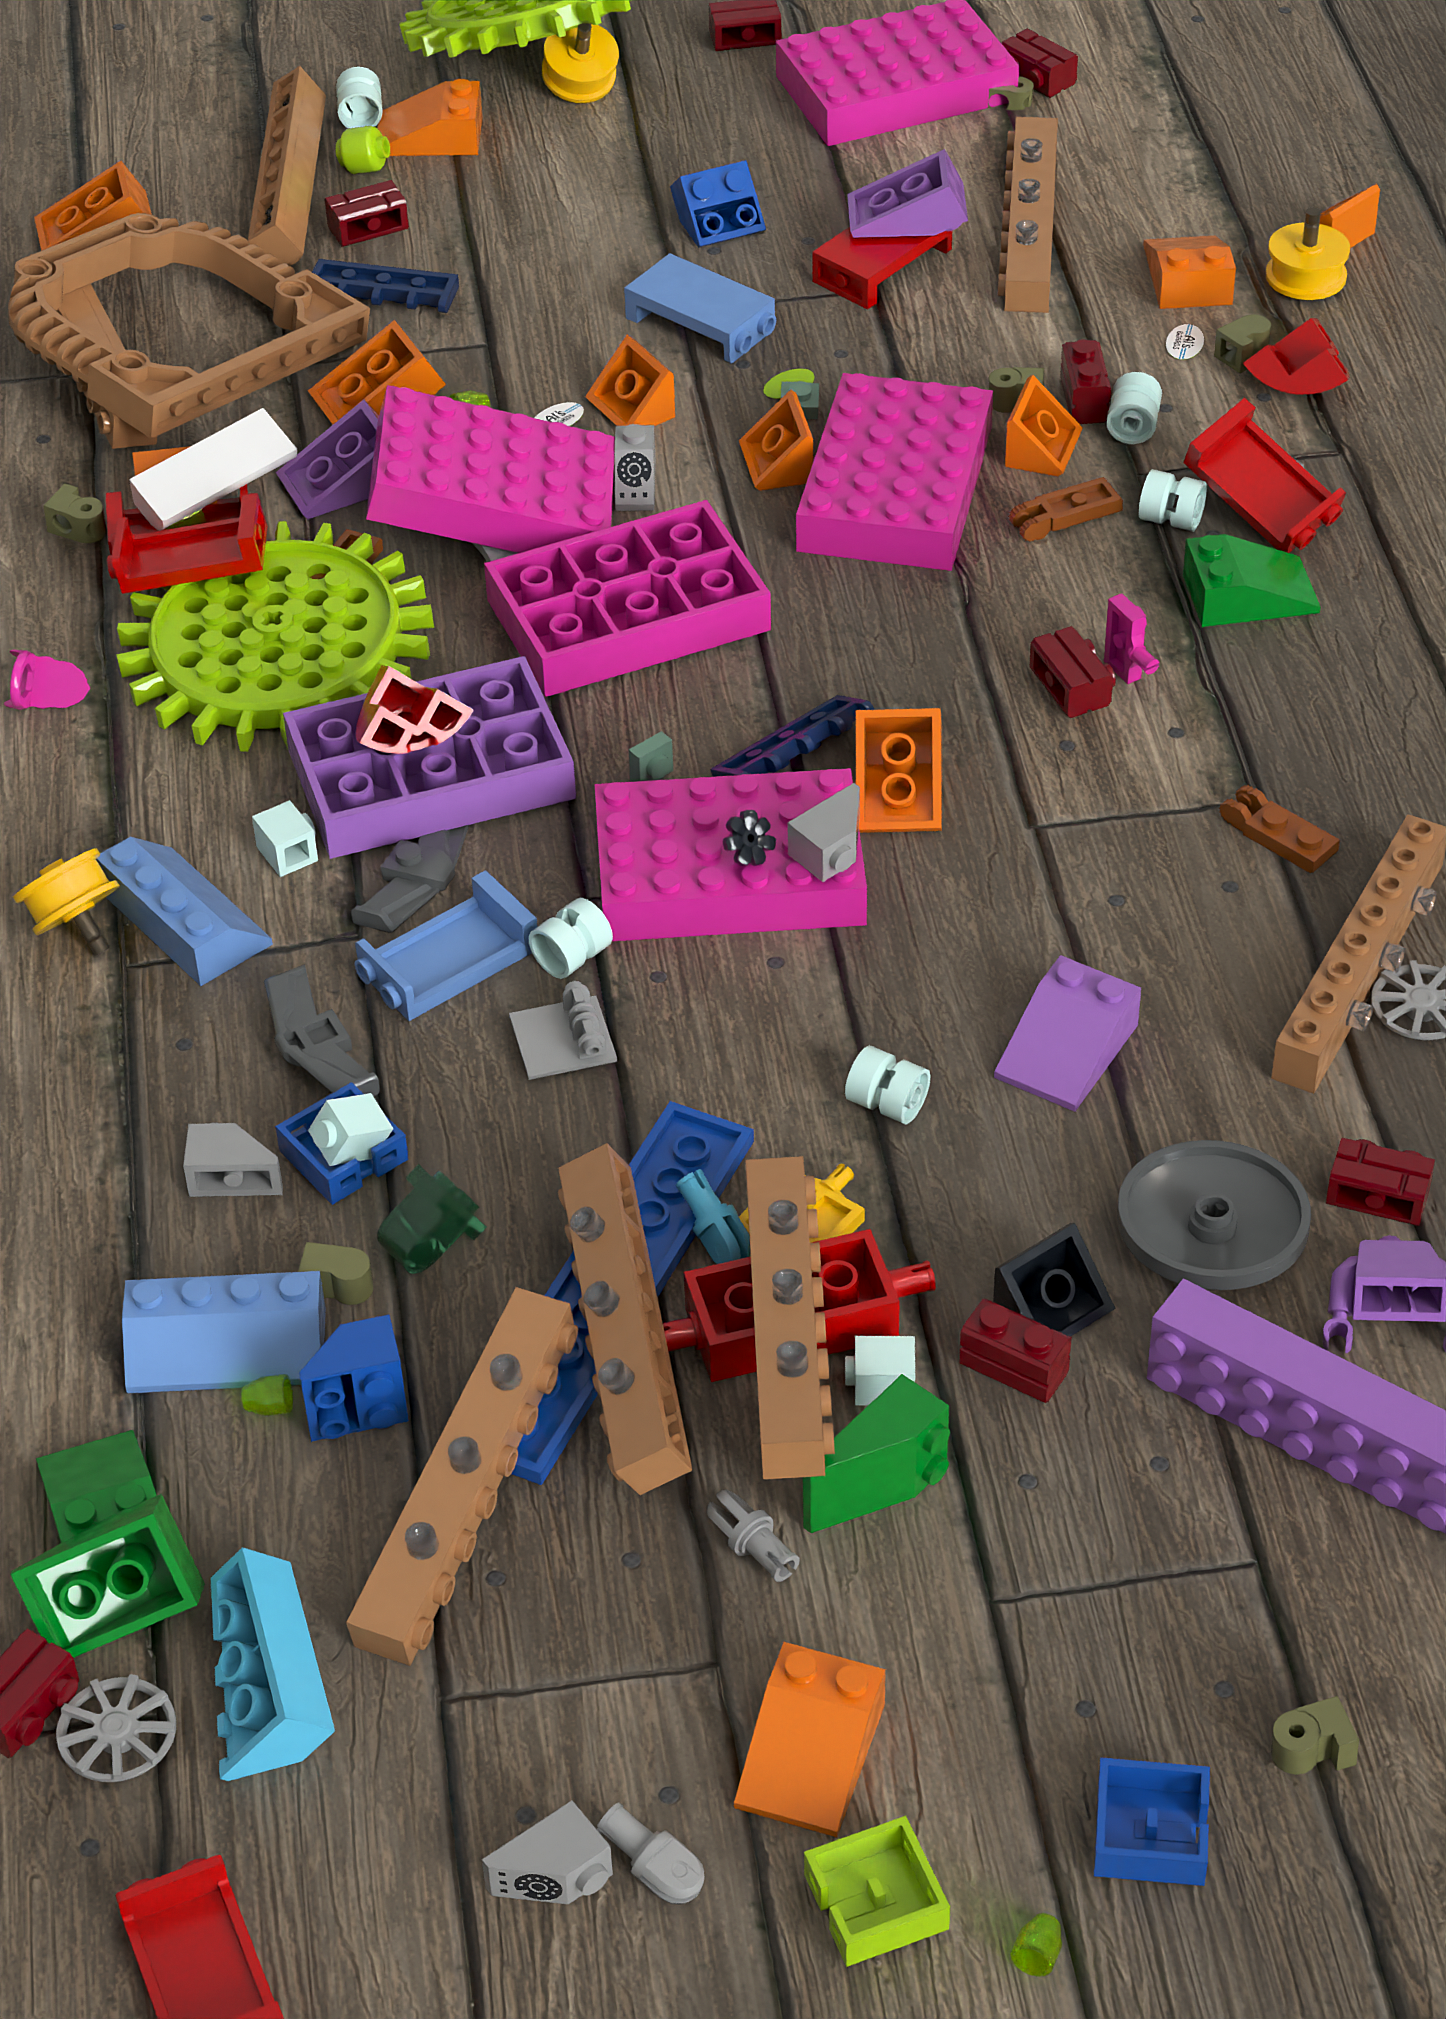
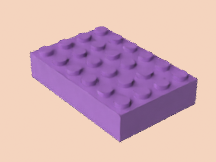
(492, 767)

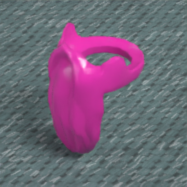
(45, 682)

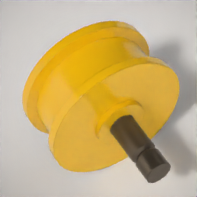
(580, 64)
(1307, 259)
(67, 894)

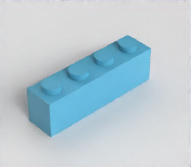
(266, 1667)

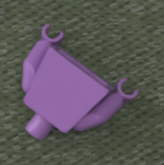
(1386, 1283)

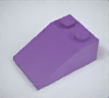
(911, 201)
(335, 465)
(1069, 1033)

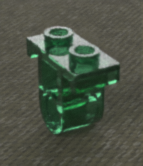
(428, 1221)

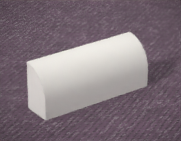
(211, 469)

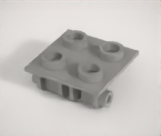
(563, 1034)

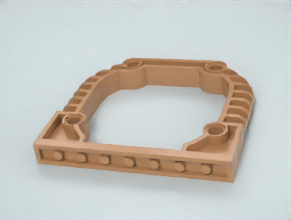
(166, 396)

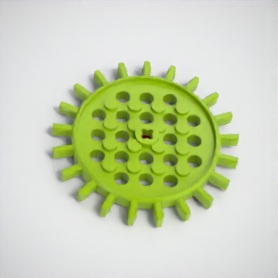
(497, 23)
(261, 644)

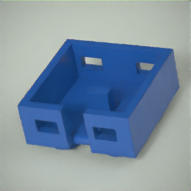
(343, 1179)
(1151, 1820)

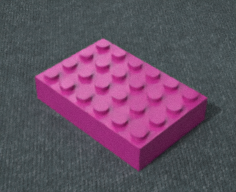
(894, 70)
(895, 471)
(487, 473)
(627, 597)
(674, 878)

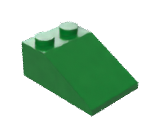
(1244, 581)
(880, 1457)
(94, 1482)
(111, 1579)

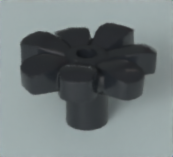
(749, 838)

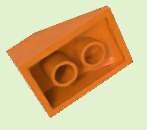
(436, 121)
(91, 206)
(1191, 271)
(382, 361)
(899, 769)
(811, 1739)

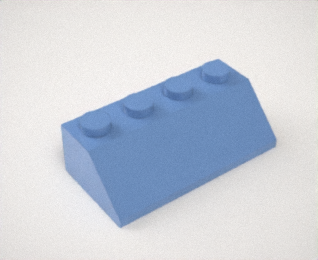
(180, 909)
(220, 1330)

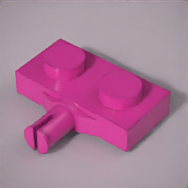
(1125, 640)

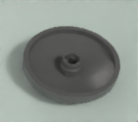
(1214, 1214)

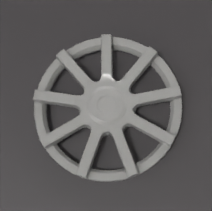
(1419, 1000)
(116, 1727)

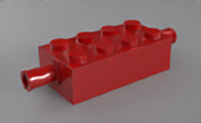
(857, 1301)

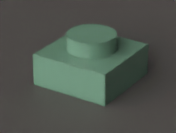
(807, 394)
(651, 758)

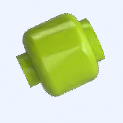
(362, 149)

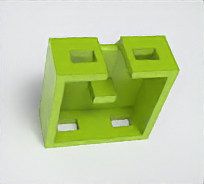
(876, 1890)

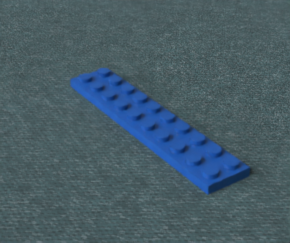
(676, 1146)

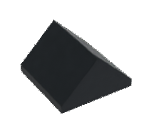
(1054, 1283)

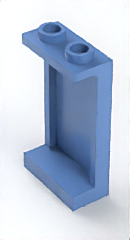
(702, 303)
(449, 950)

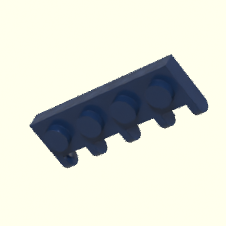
(390, 283)
(796, 737)

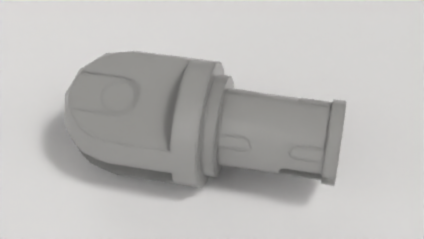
(752, 1534)
(656, 1857)

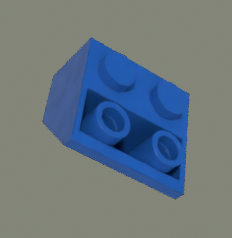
(718, 204)
(354, 1381)

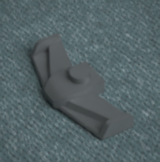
(415, 877)
(312, 1039)

